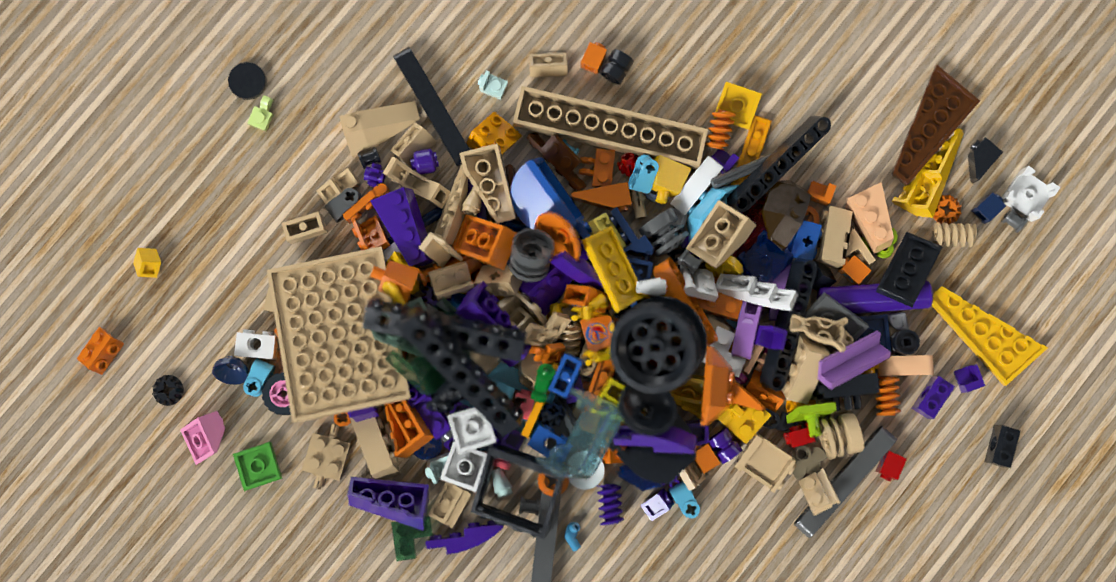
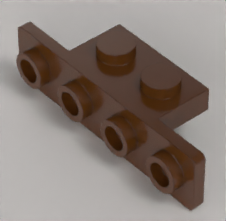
(560, 156)

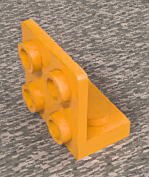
(492, 131)

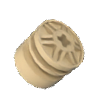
(844, 434)

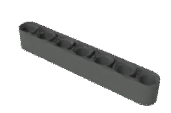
(848, 478)

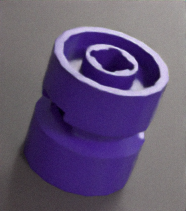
(724, 445)

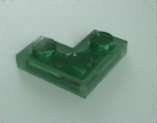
(404, 538)

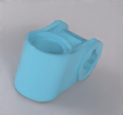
(643, 175)
(258, 375)
(683, 497)

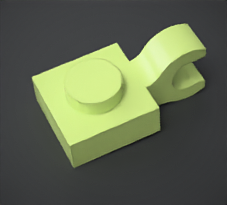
(261, 116)

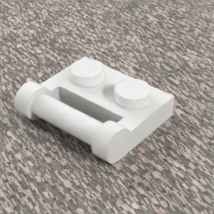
(703, 285)

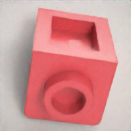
(527, 406)

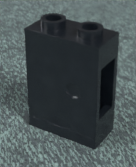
(855, 387)

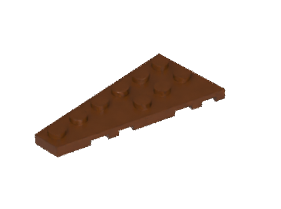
(937, 117)

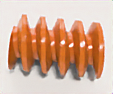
(720, 128)
(888, 396)

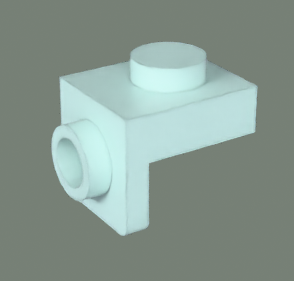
(435, 467)

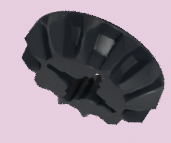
(174, 395)

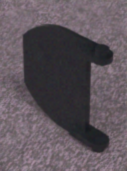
(652, 465)

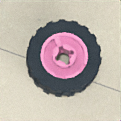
(272, 395)

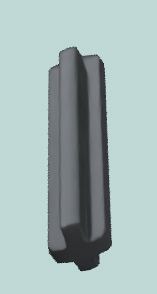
(569, 417)

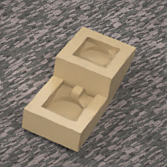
(335, 186)

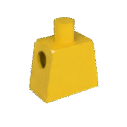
(669, 178)

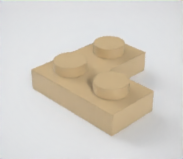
(549, 333)

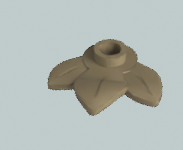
(809, 463)

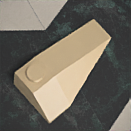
(377, 125)

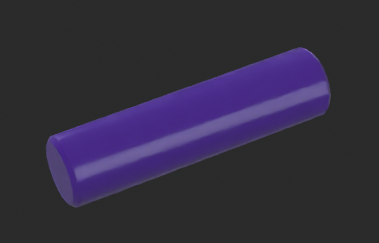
(866, 299)

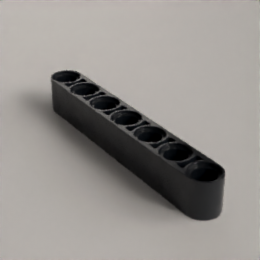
(431, 104)
(787, 161)
(779, 361)

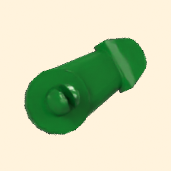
(544, 377)

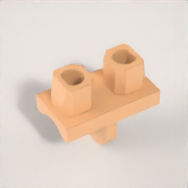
(749, 363)

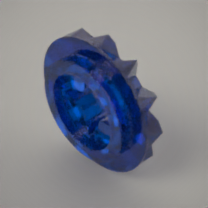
(431, 452)

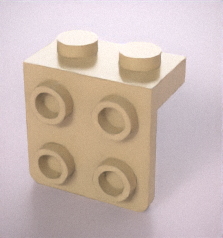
(511, 303)

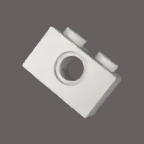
(245, 348)

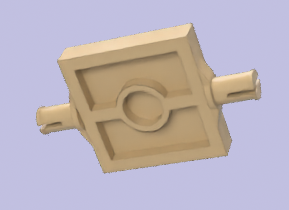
(326, 456)

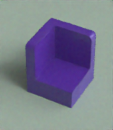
(725, 160)
(770, 337)
(969, 378)

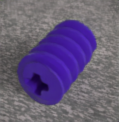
(610, 504)

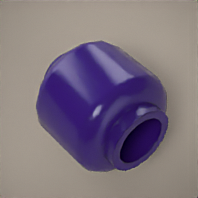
(424, 161)

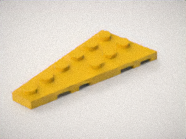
(992, 340)

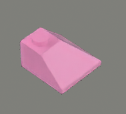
(204, 436)

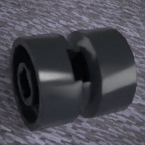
(618, 64)
(904, 342)

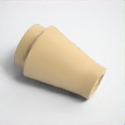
(472, 203)

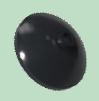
(658, 407)

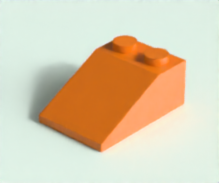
(484, 241)

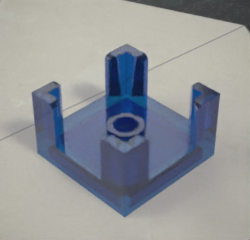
(765, 259)

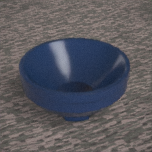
(230, 370)

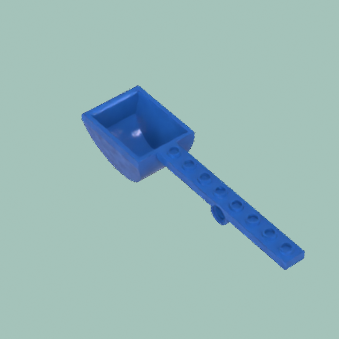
(539, 191)

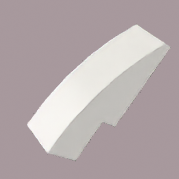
(696, 185)

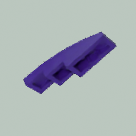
(578, 270)

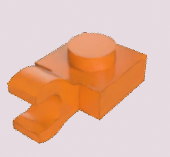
(550, 354)

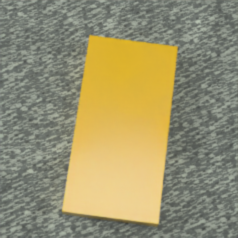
(612, 268)

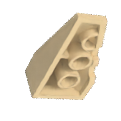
(488, 176)
(452, 213)

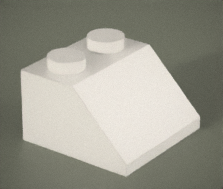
(464, 468)

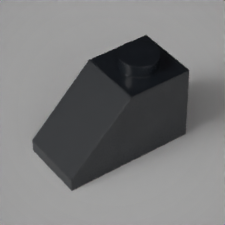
(981, 158)

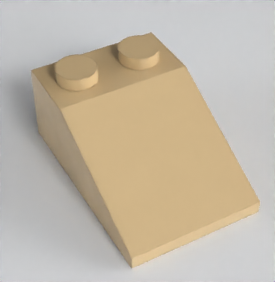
(720, 234)

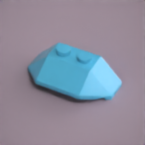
(708, 200)

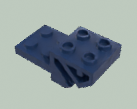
(636, 247)

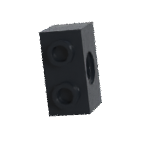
(1002, 446)

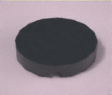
(247, 81)

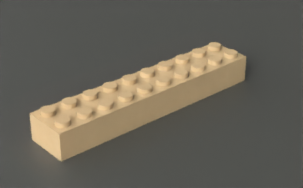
(608, 127)

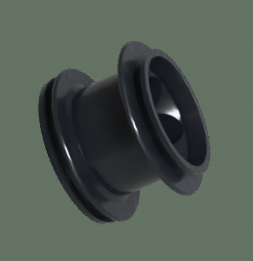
(636, 366)

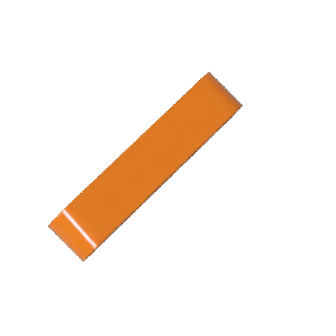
(675, 288)

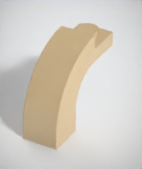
(423, 187)

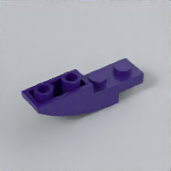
(435, 421)
(671, 441)
(473, 536)

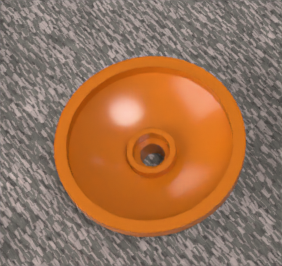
(561, 233)

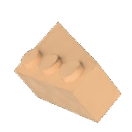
(872, 217)

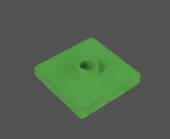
(257, 466)

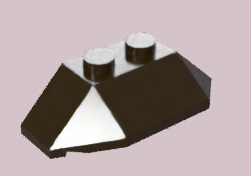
(784, 211)

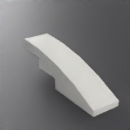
(755, 292)

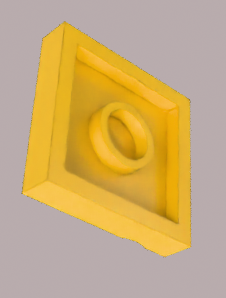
(739, 101)
(743, 421)

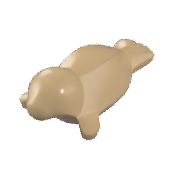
(823, 330)

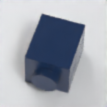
(989, 207)

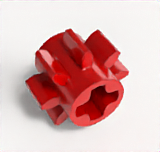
(627, 163)

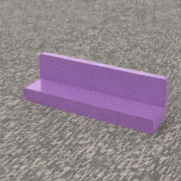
(855, 360)

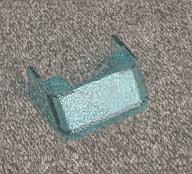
(587, 440)

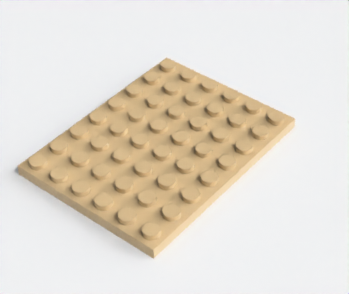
(324, 350)

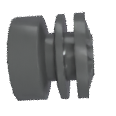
(664, 232)
(531, 255)

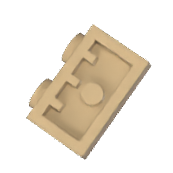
(451, 280)

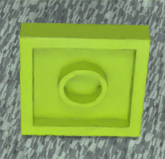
(812, 414)

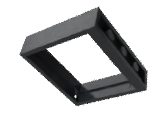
(502, 517)

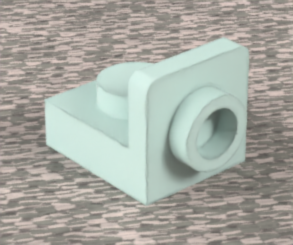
(492, 85)

